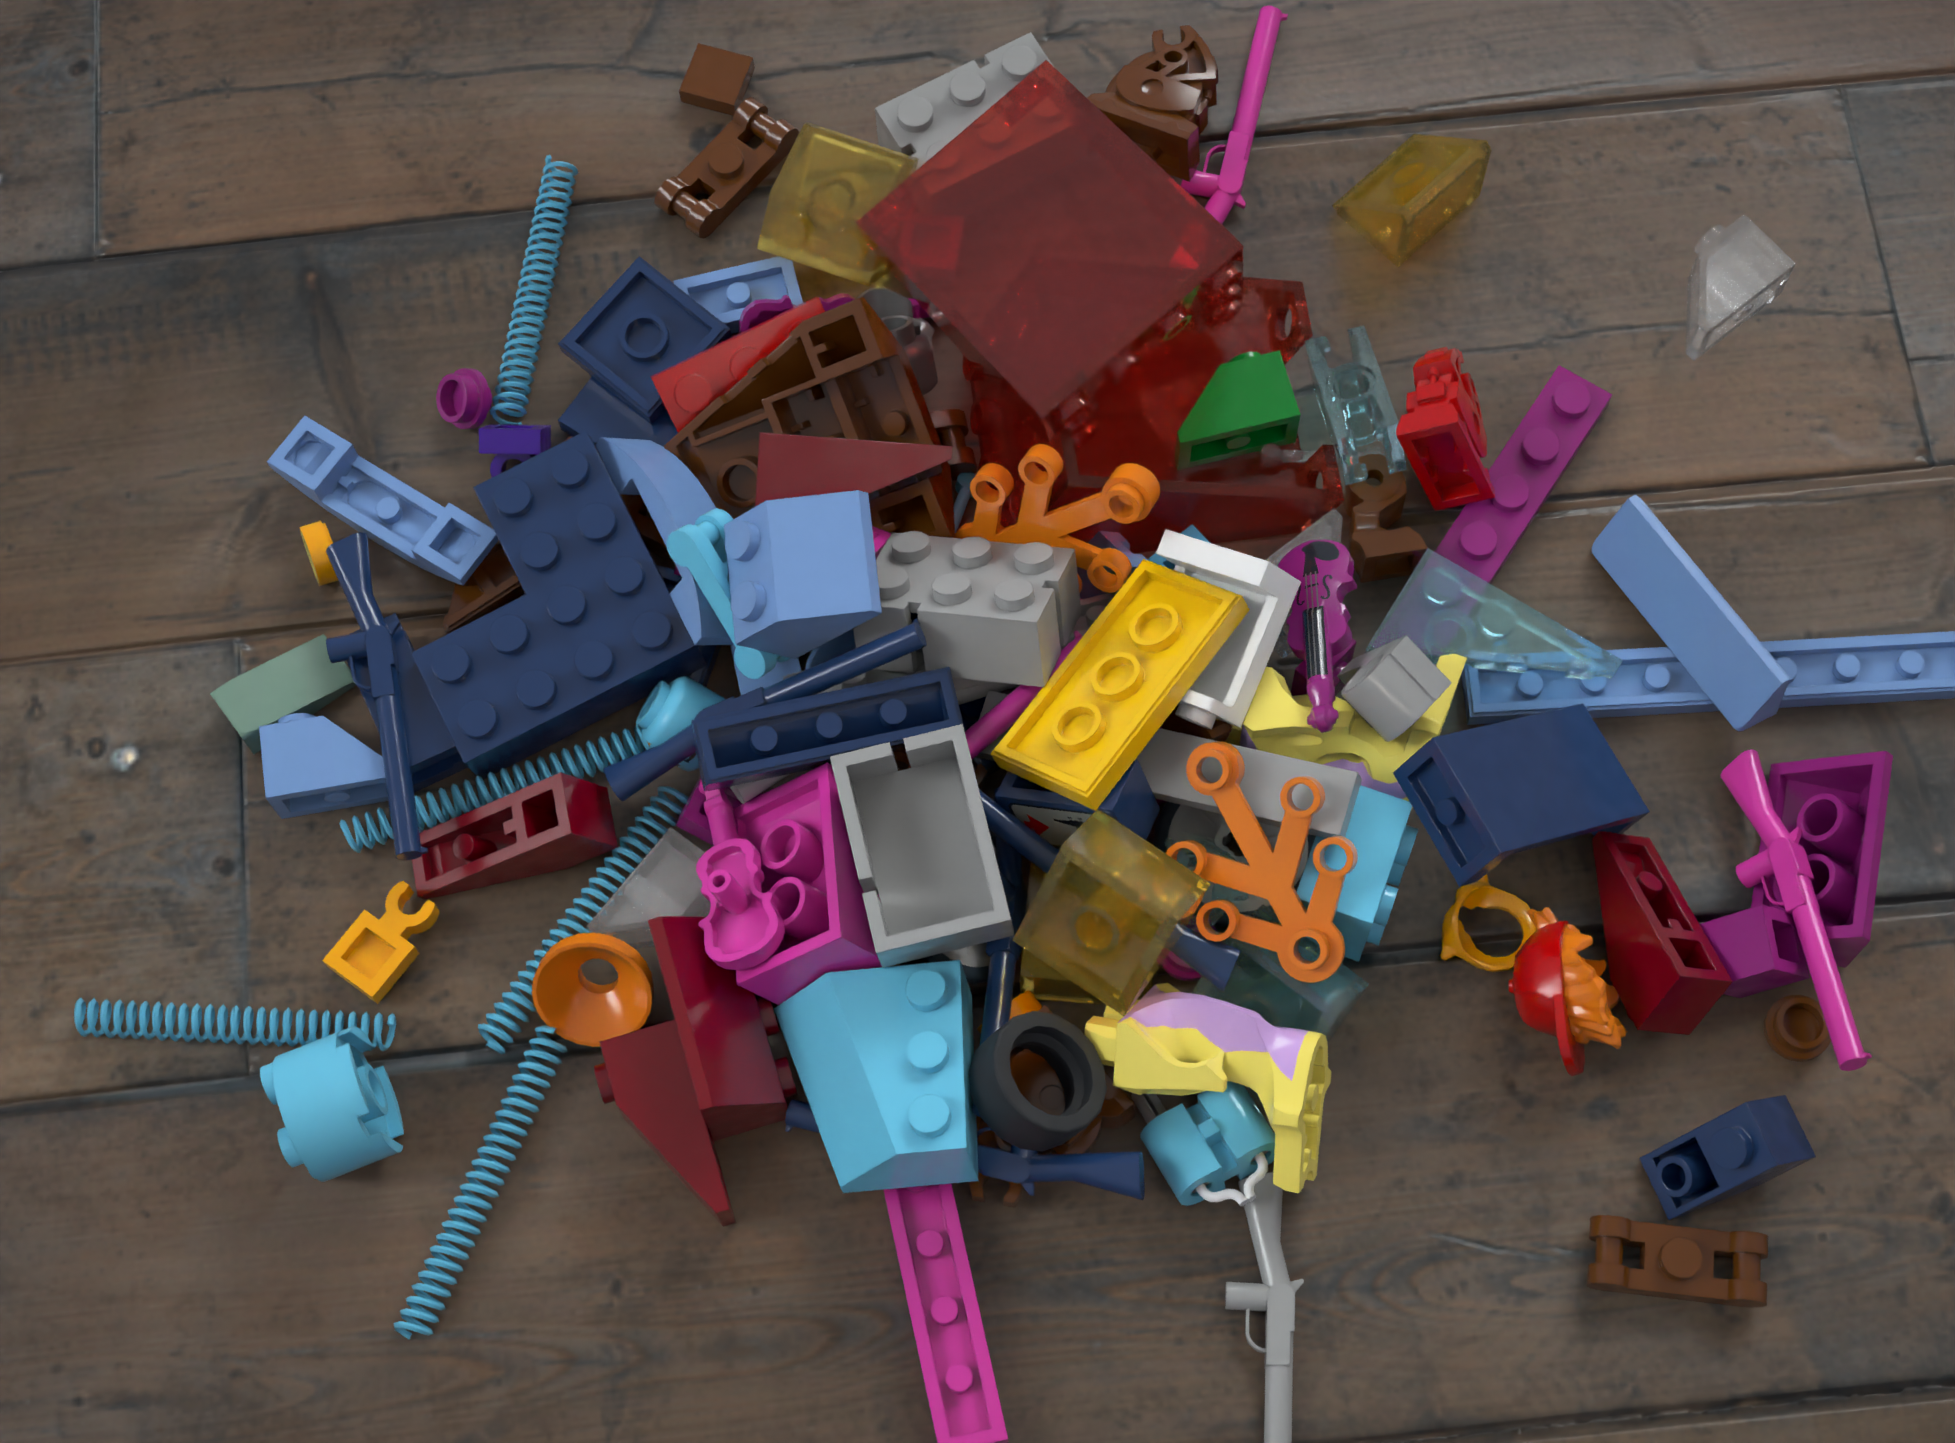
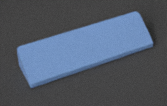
(1690, 616)

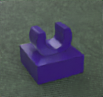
(513, 442)

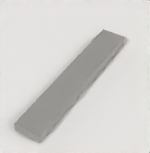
(1265, 774)

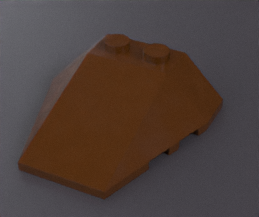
(831, 380)

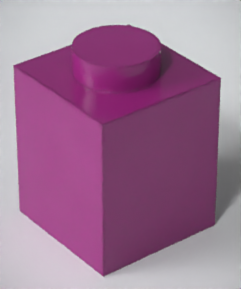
(1757, 949)

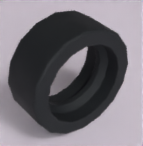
(1067, 1053)

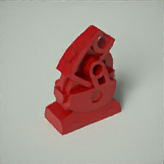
(1445, 431)

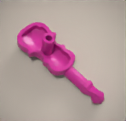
(742, 920)

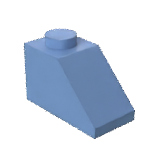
(317, 767)

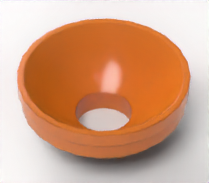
(586, 1010)

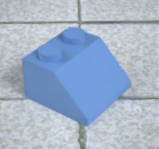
(801, 571)

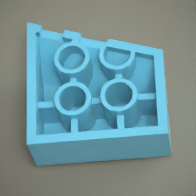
(888, 1072)

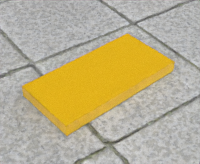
(1120, 683)

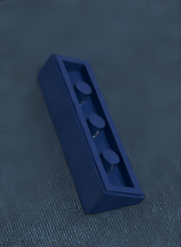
(810, 729)

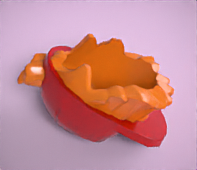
(1563, 991)

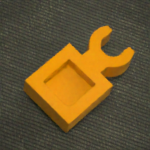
(377, 950)

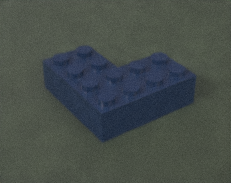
(582, 637)

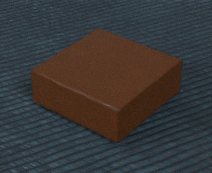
(716, 79)

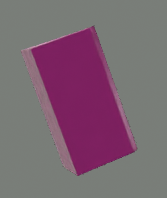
(1842, 819)

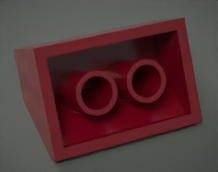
(721, 1033)

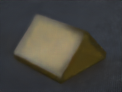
(1415, 193)

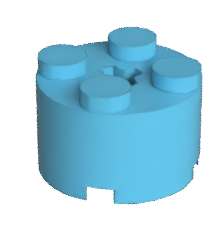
(333, 1105)

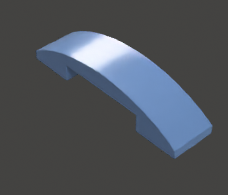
(673, 500)
(380, 505)

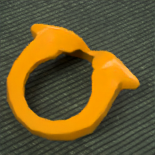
(1483, 895)

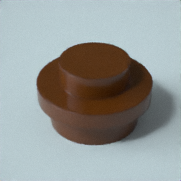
(1796, 1028)

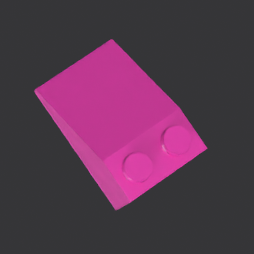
(814, 877)

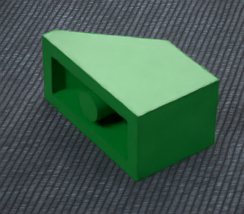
(1239, 411)

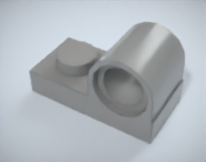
(1392, 686)

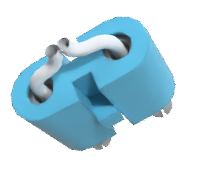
(1208, 1144)

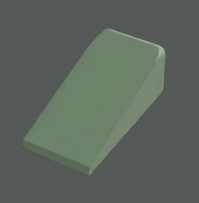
(286, 685)

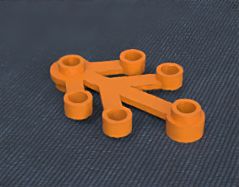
(1124, 498)
(1270, 871)

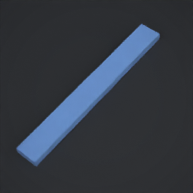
(1657, 683)

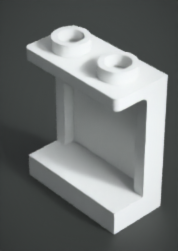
(1234, 673)

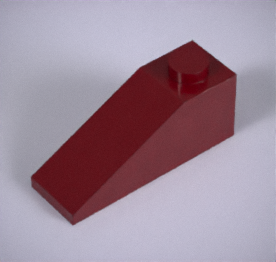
(825, 465)
(517, 837)
(1653, 939)
(657, 1098)

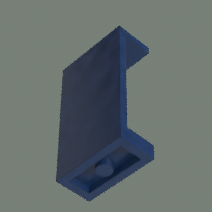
(1517, 788)

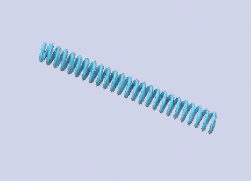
(528, 307)
(496, 791)
(524, 984)
(209, 1016)
(470, 1198)

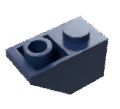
(1727, 1156)

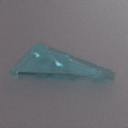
(1463, 615)

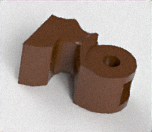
(1372, 509)

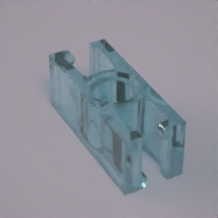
(1355, 404)

